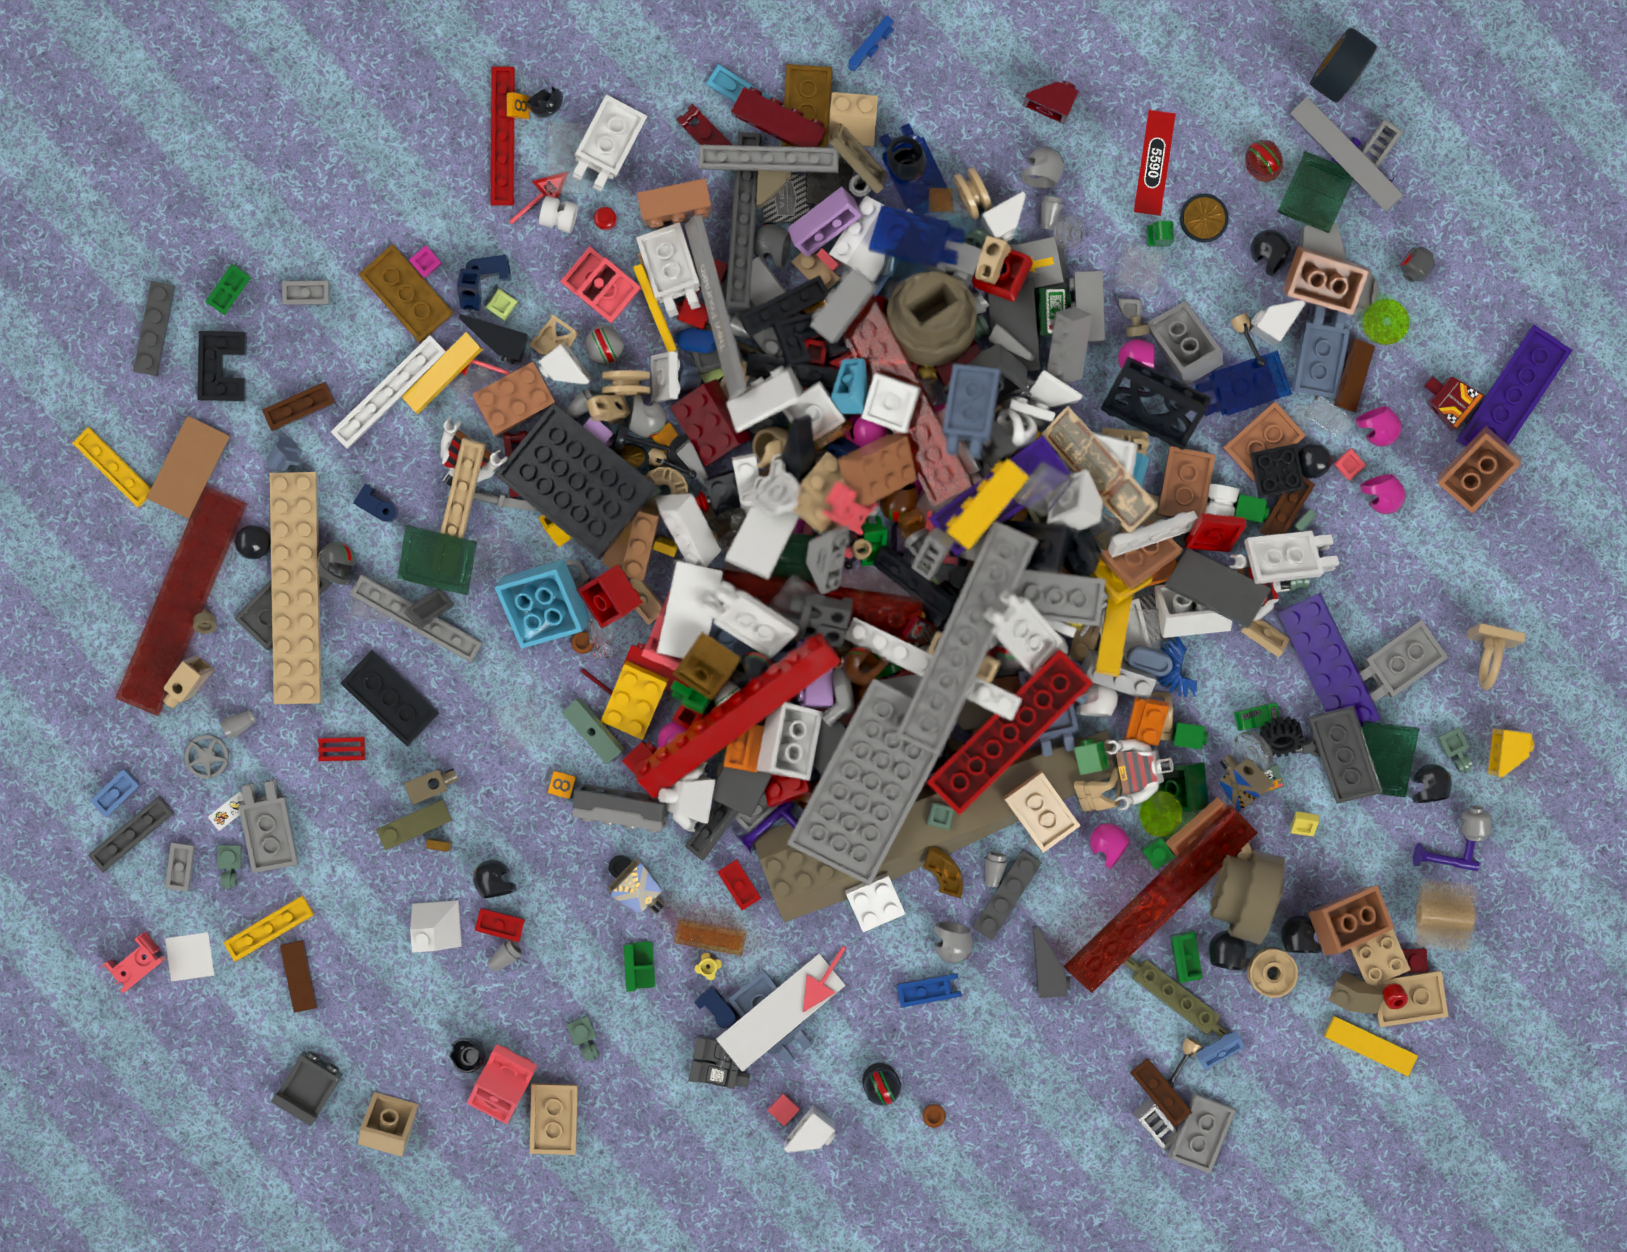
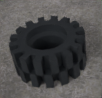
(1283, 735)

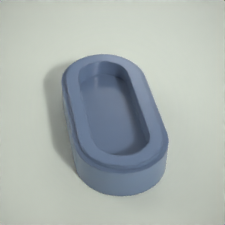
(1149, 660)

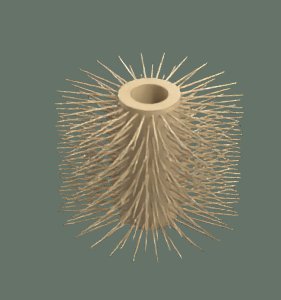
(1442, 914)

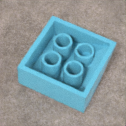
(542, 603)

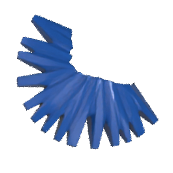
(1175, 676)

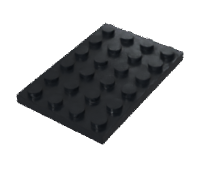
(576, 481)

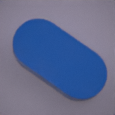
(696, 340)

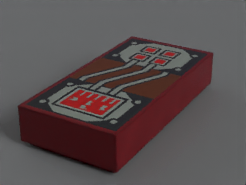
(921, 630)

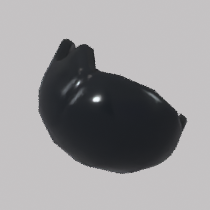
(544, 103)
(1315, 460)
(252, 542)
(467, 1055)

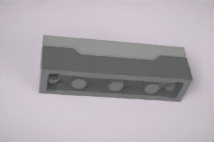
(619, 807)

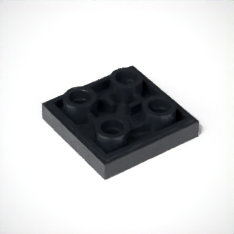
(1277, 471)

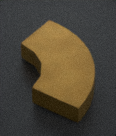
(946, 871)

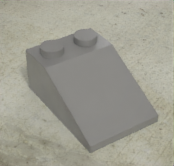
(1185, 343)

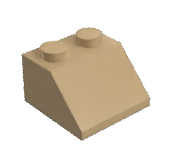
(856, 114)
(387, 1124)

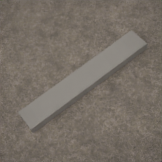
(1346, 154)
(768, 158)
(395, 607)

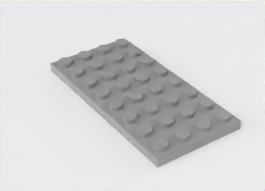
(864, 788)

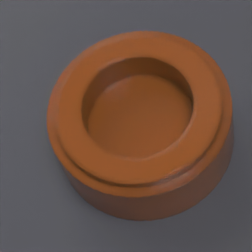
(581, 643)
(933, 1115)

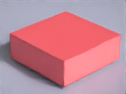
(827, 259)
(1349, 464)
(783, 1109)

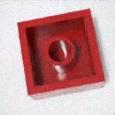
(609, 596)

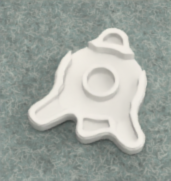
(774, 493)

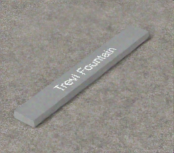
(715, 306)

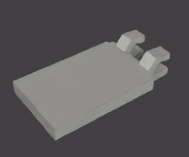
(1402, 661)
(267, 828)

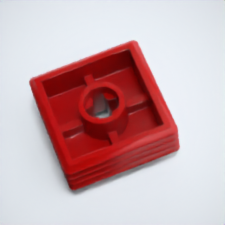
(1009, 283)

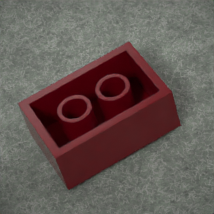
(709, 422)

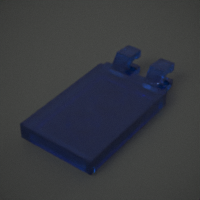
(915, 192)
(914, 237)
(1246, 385)

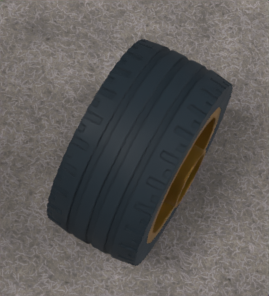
(1343, 65)

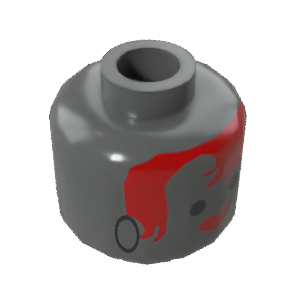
(1417, 264)

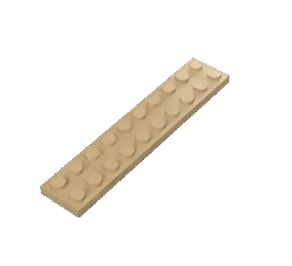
(295, 588)

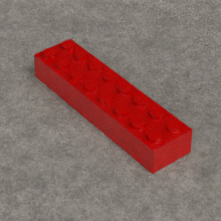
(1004, 740)

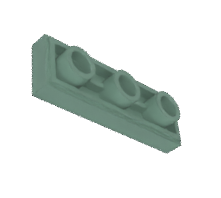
(593, 730)

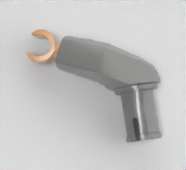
(844, 697)

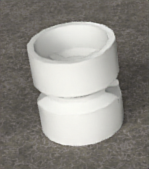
(558, 214)
(1222, 500)

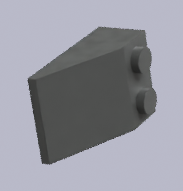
(1012, 374)

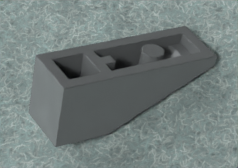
(1049, 973)

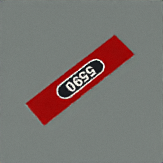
(1154, 162)

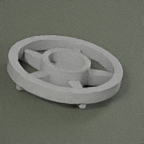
(206, 756)

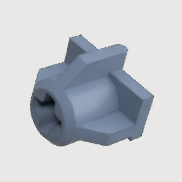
(688, 378)
(283, 454)

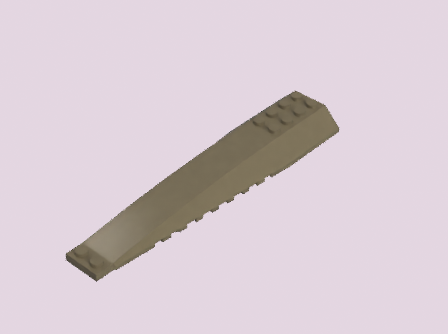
(806, 884)

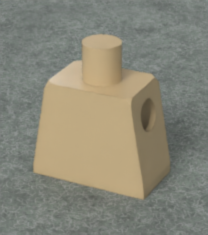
(186, 680)

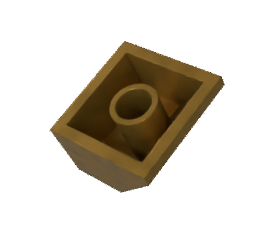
(706, 666)

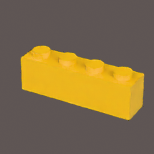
(987, 504)

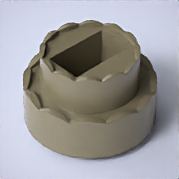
(933, 317)
(1248, 894)

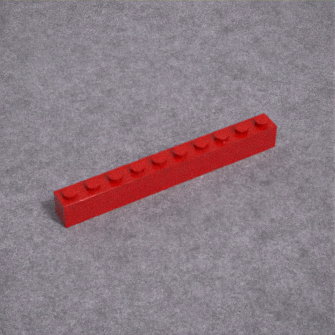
(736, 715)

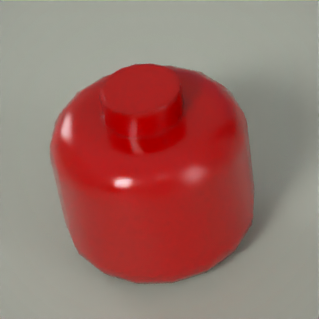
(605, 218)
(1395, 996)

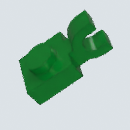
(690, 697)

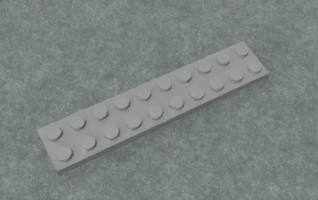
(965, 639)

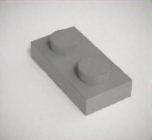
(305, 292)
(180, 866)

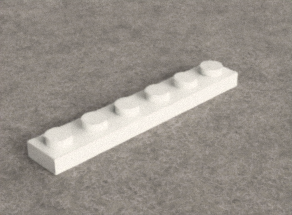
(388, 392)

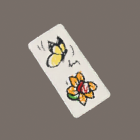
(227, 812)

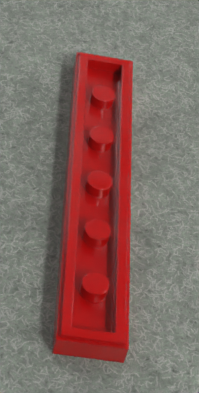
(502, 137)

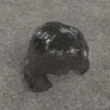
(726, 526)

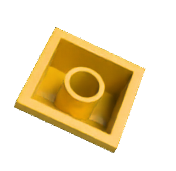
(1508, 751)

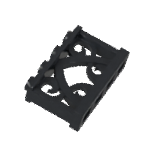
(1158, 383)

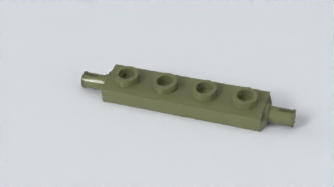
(1175, 997)

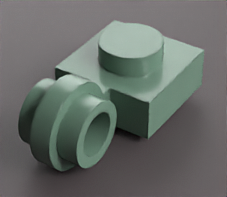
(1454, 744)
(229, 858)
(581, 1032)

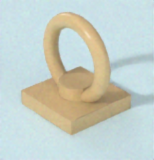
(1495, 641)

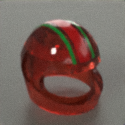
(1264, 160)

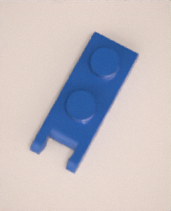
(870, 46)
(927, 990)

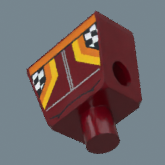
(1452, 400)

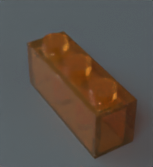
(710, 936)

